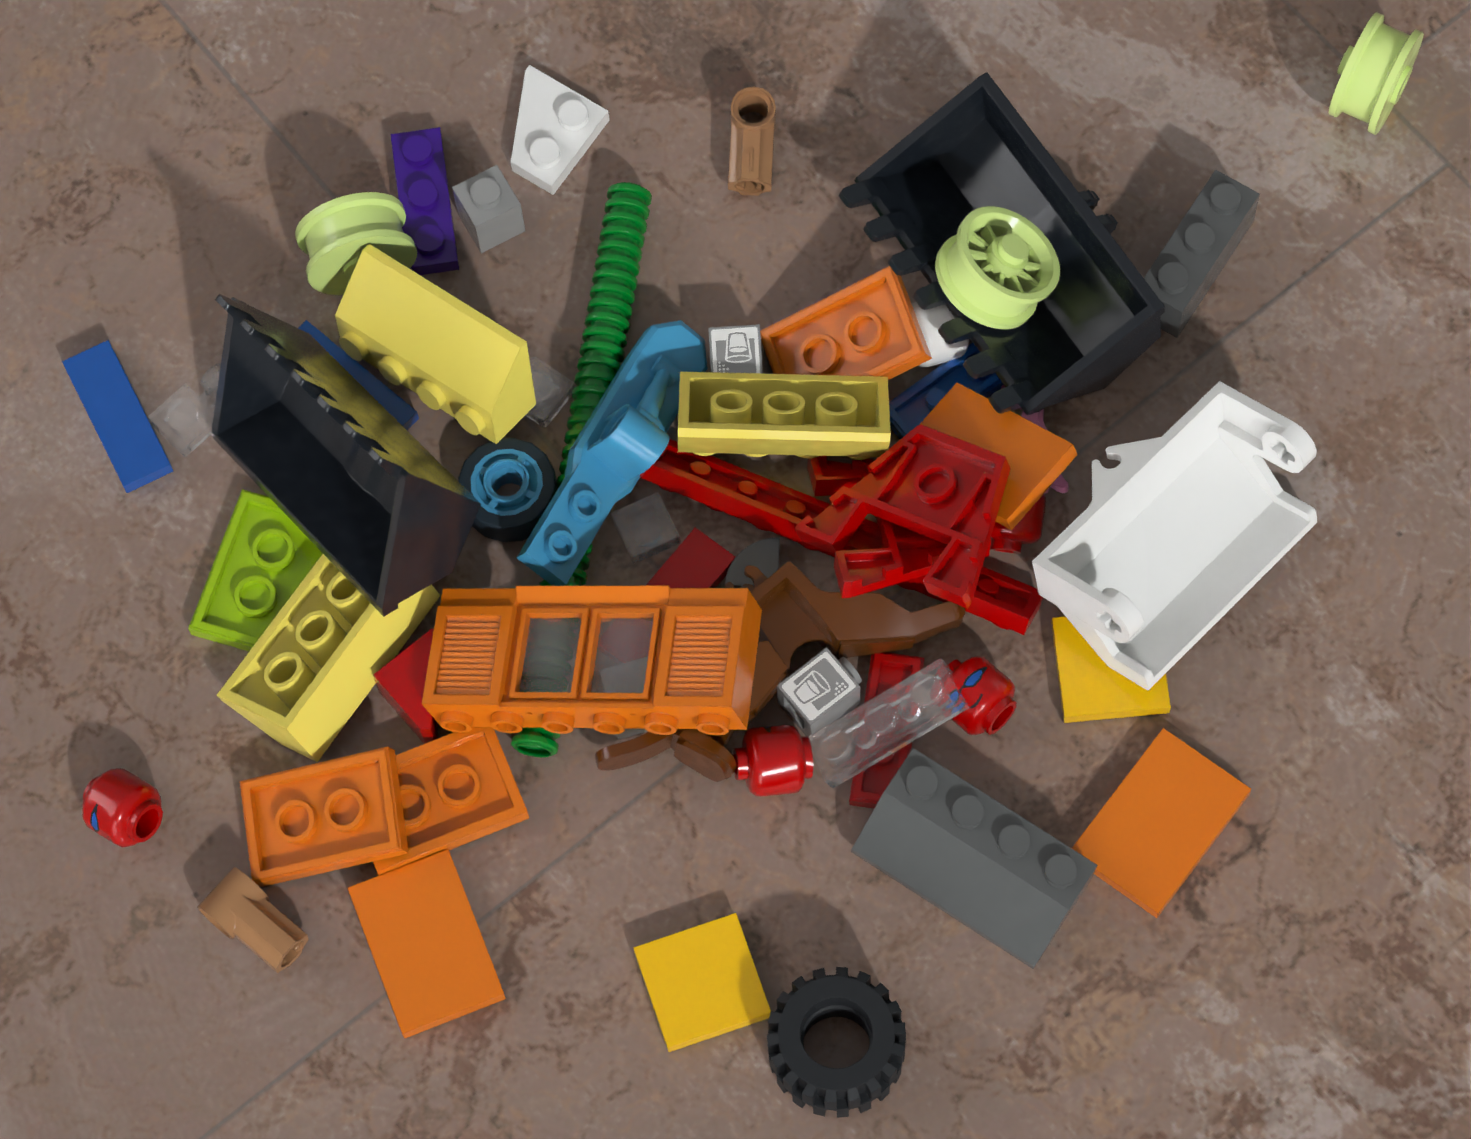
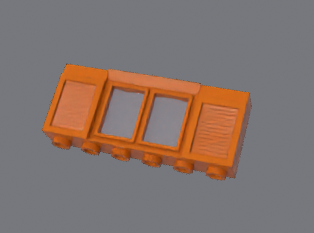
(593, 659)

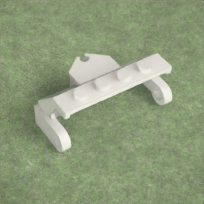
(1178, 532)

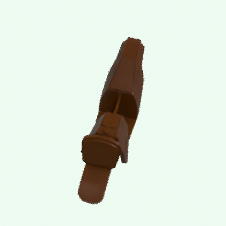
(792, 615)

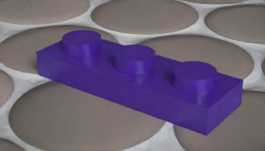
(426, 199)

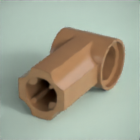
(751, 142)
(243, 912)

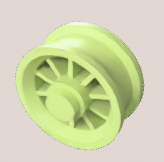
(1375, 73)
(343, 228)
(997, 267)

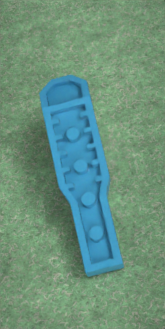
(614, 447)

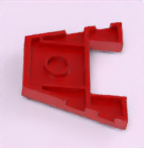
(931, 488)
(904, 553)

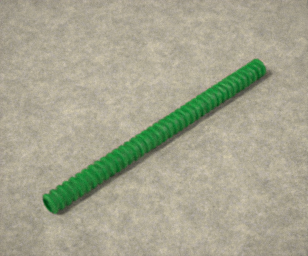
(601, 356)

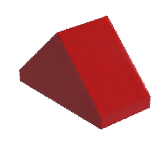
(403, 687)

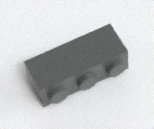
(1201, 248)

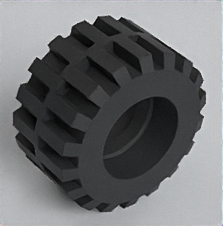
(836, 997)

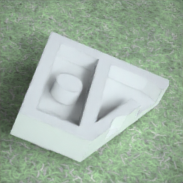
(552, 130)

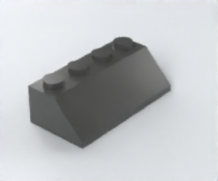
(973, 858)

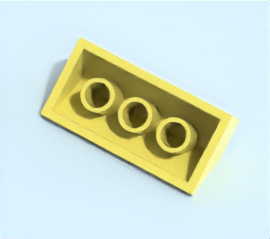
(435, 346)
(783, 414)
(319, 659)

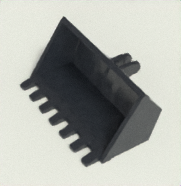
(984, 156)
(336, 460)

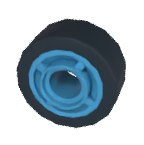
(509, 463)

